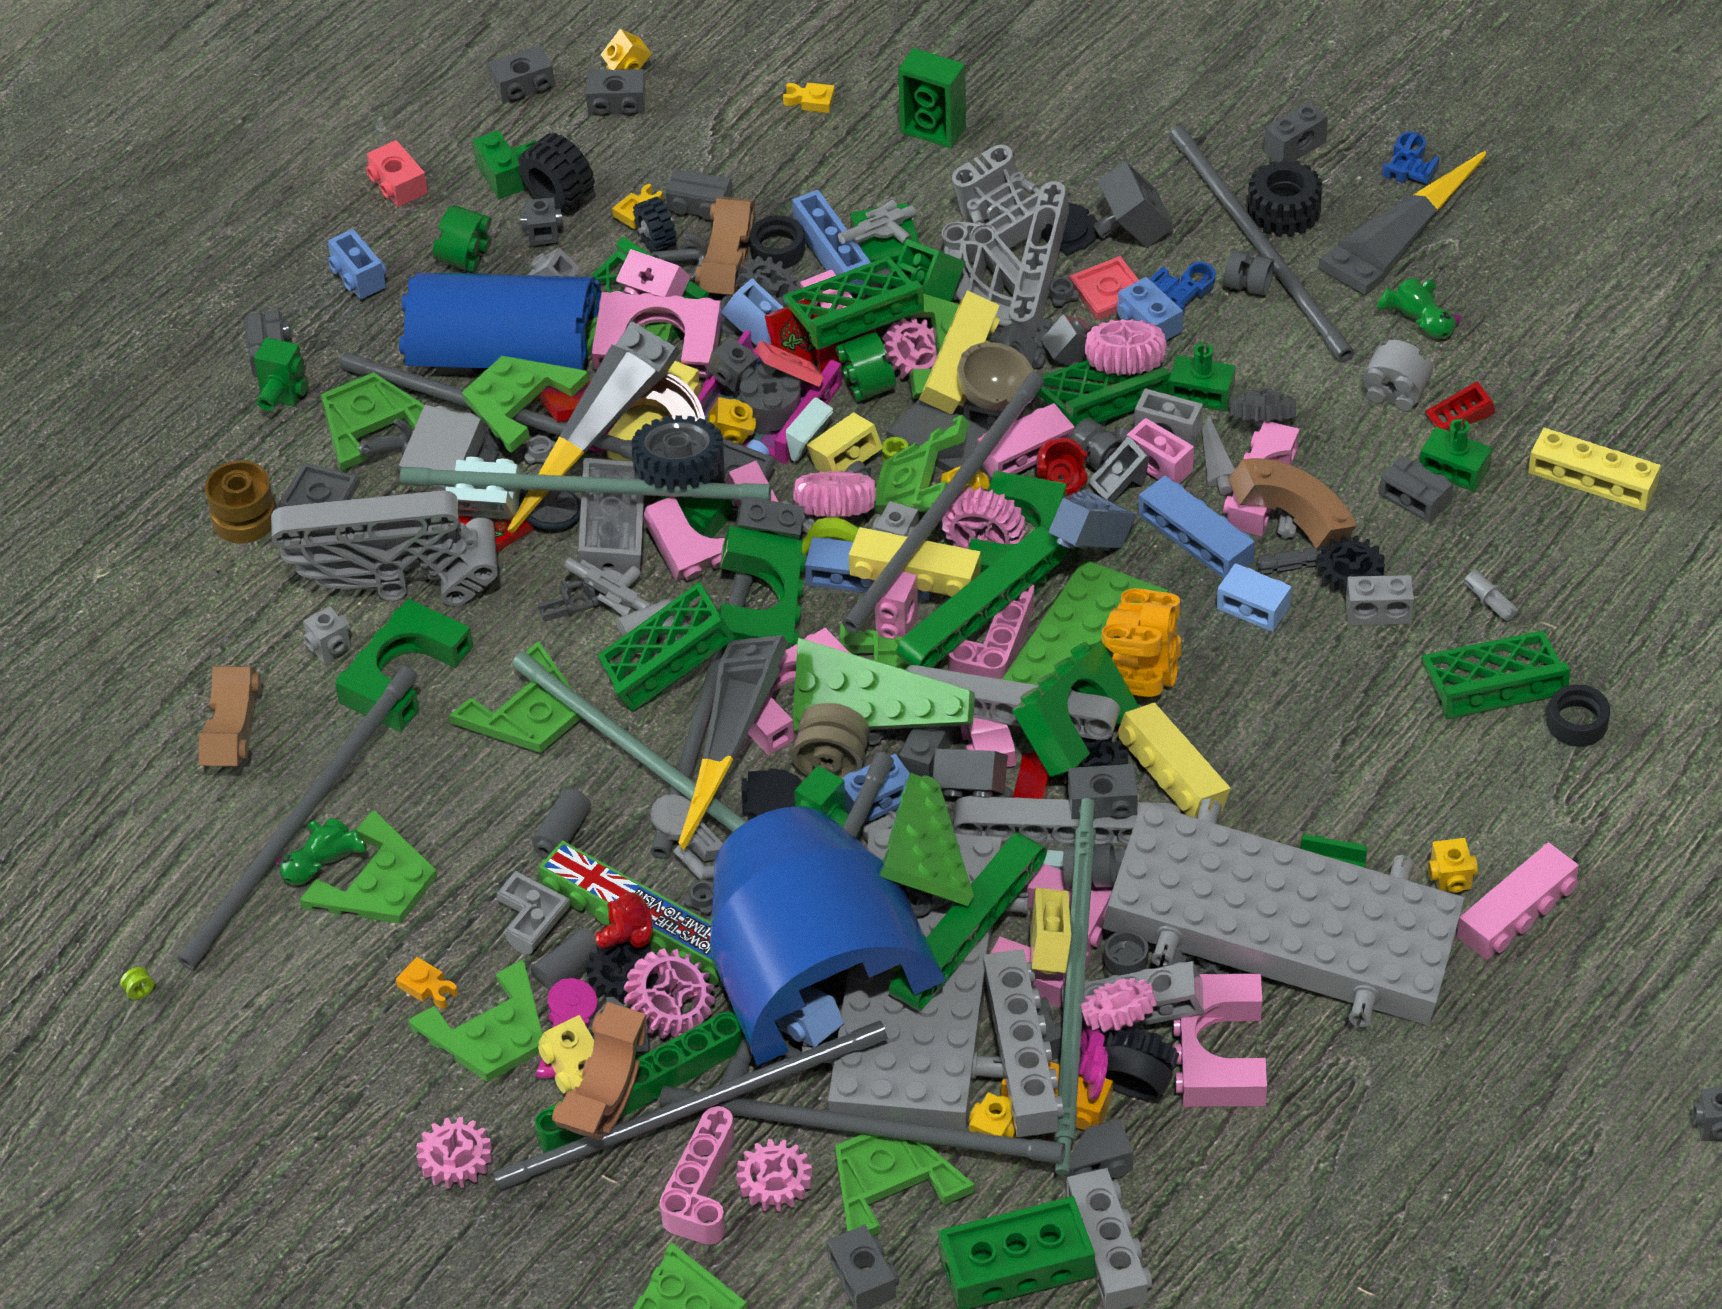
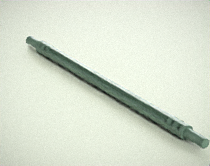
(1075, 980)

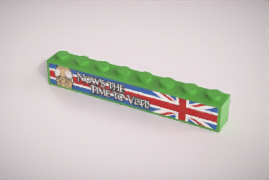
(594, 884)

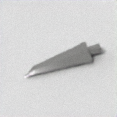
(1217, 461)

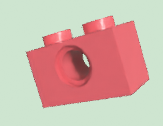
(396, 173)

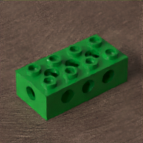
(1016, 1253)

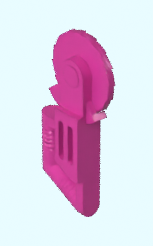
(567, 1000)
(1093, 1060)

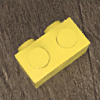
(844, 444)
(567, 1050)

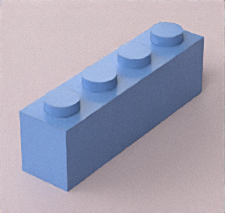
(821, 234)
(1195, 526)
(829, 567)

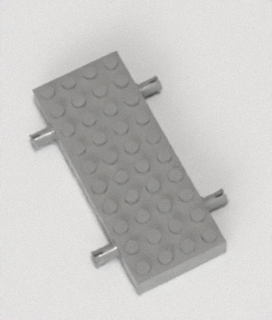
(1284, 913)
(931, 1053)

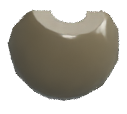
(992, 374)

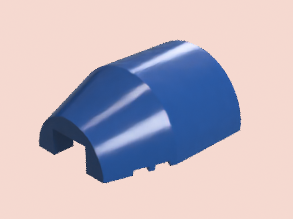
(799, 906)

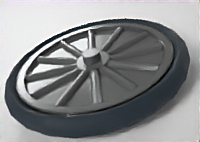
(555, 510)

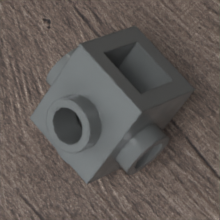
(541, 221)
(732, 363)
(1709, 1114)

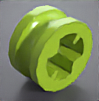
(892, 444)
(137, 983)

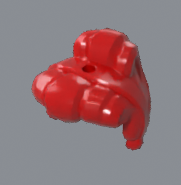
(1063, 459)
(629, 922)

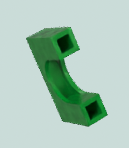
(1038, 504)
(778, 563)
(410, 630)
(1045, 710)

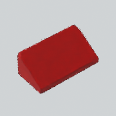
(1032, 778)

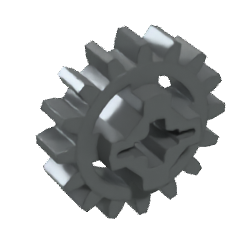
(769, 277)
(1262, 405)

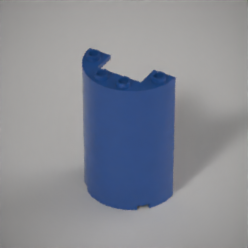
(489, 316)

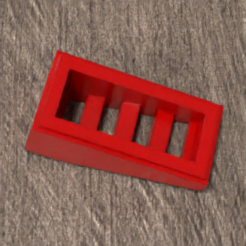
(1463, 398)

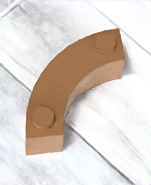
(726, 249)
(1310, 501)
(228, 733)

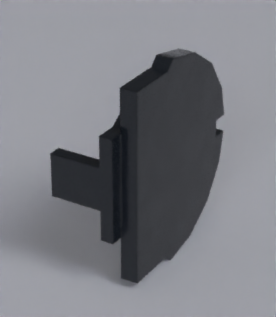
(1078, 232)
(768, 791)

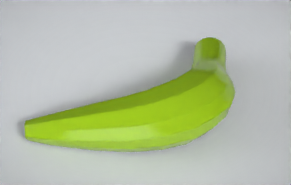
(830, 528)

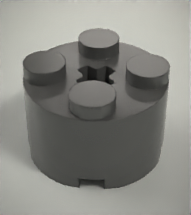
(771, 396)

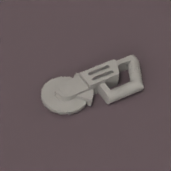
(669, 817)

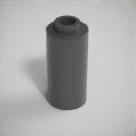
(561, 821)

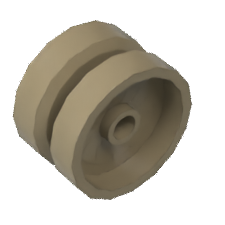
(831, 738)

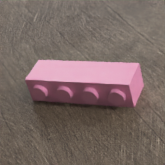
(1518, 901)

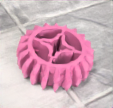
(1125, 347)
(835, 493)
(983, 517)
(669, 971)

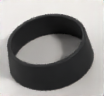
(1136, 1073)

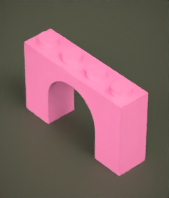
(696, 318)
(680, 545)
(772, 725)
(1052, 878)
(1213, 1079)

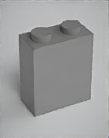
(442, 439)

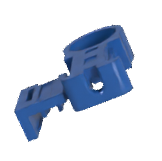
(1410, 160)
(1185, 290)

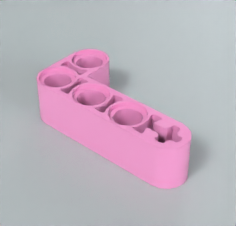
(1001, 642)
(702, 1171)

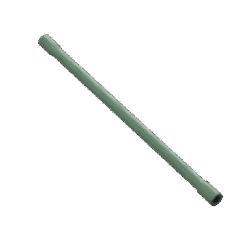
(426, 476)
(537, 673)

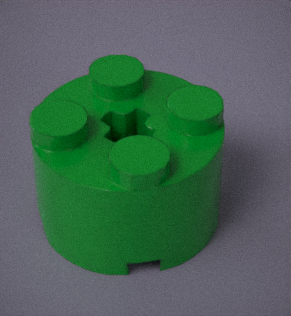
(462, 238)
(866, 366)

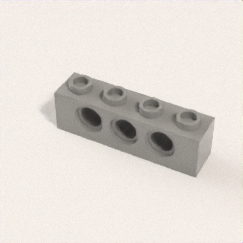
(1176, 990)
(1116, 1287)

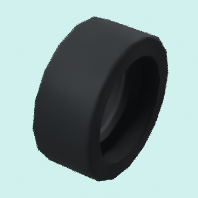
(778, 226)
(1584, 697)

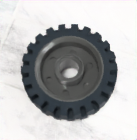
(677, 452)

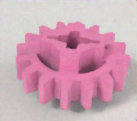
(910, 350)
(1118, 1004)
(457, 1152)
(774, 1175)

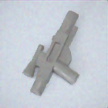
(882, 225)
(611, 584)

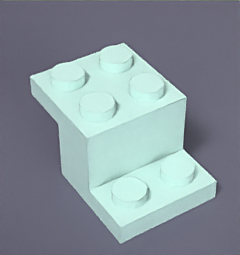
(488, 501)

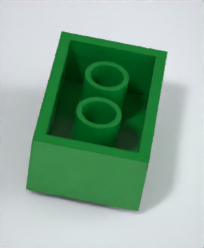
(932, 98)

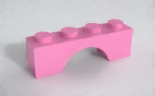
(1273, 443)

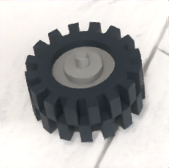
(655, 224)

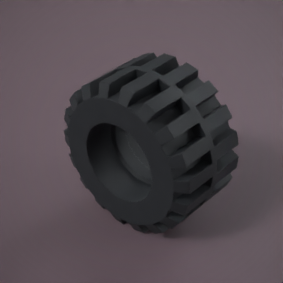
(556, 170)
(1285, 197)

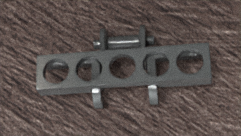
(570, 608)

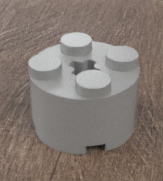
(1397, 374)

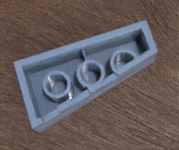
(1091, 522)

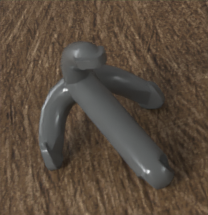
(688, 251)
(388, 442)

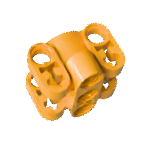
(1148, 641)

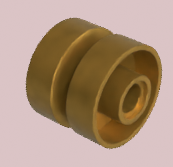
(240, 501)

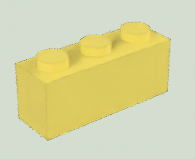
(1050, 930)

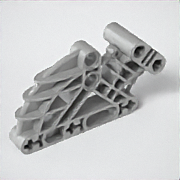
(998, 194)
(376, 538)

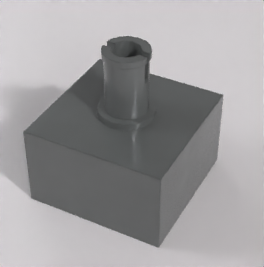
(1133, 205)

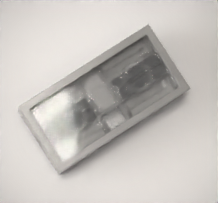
(610, 522)

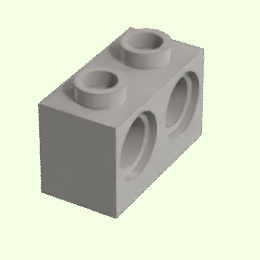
(1379, 600)

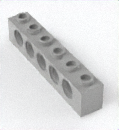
(1021, 1043)

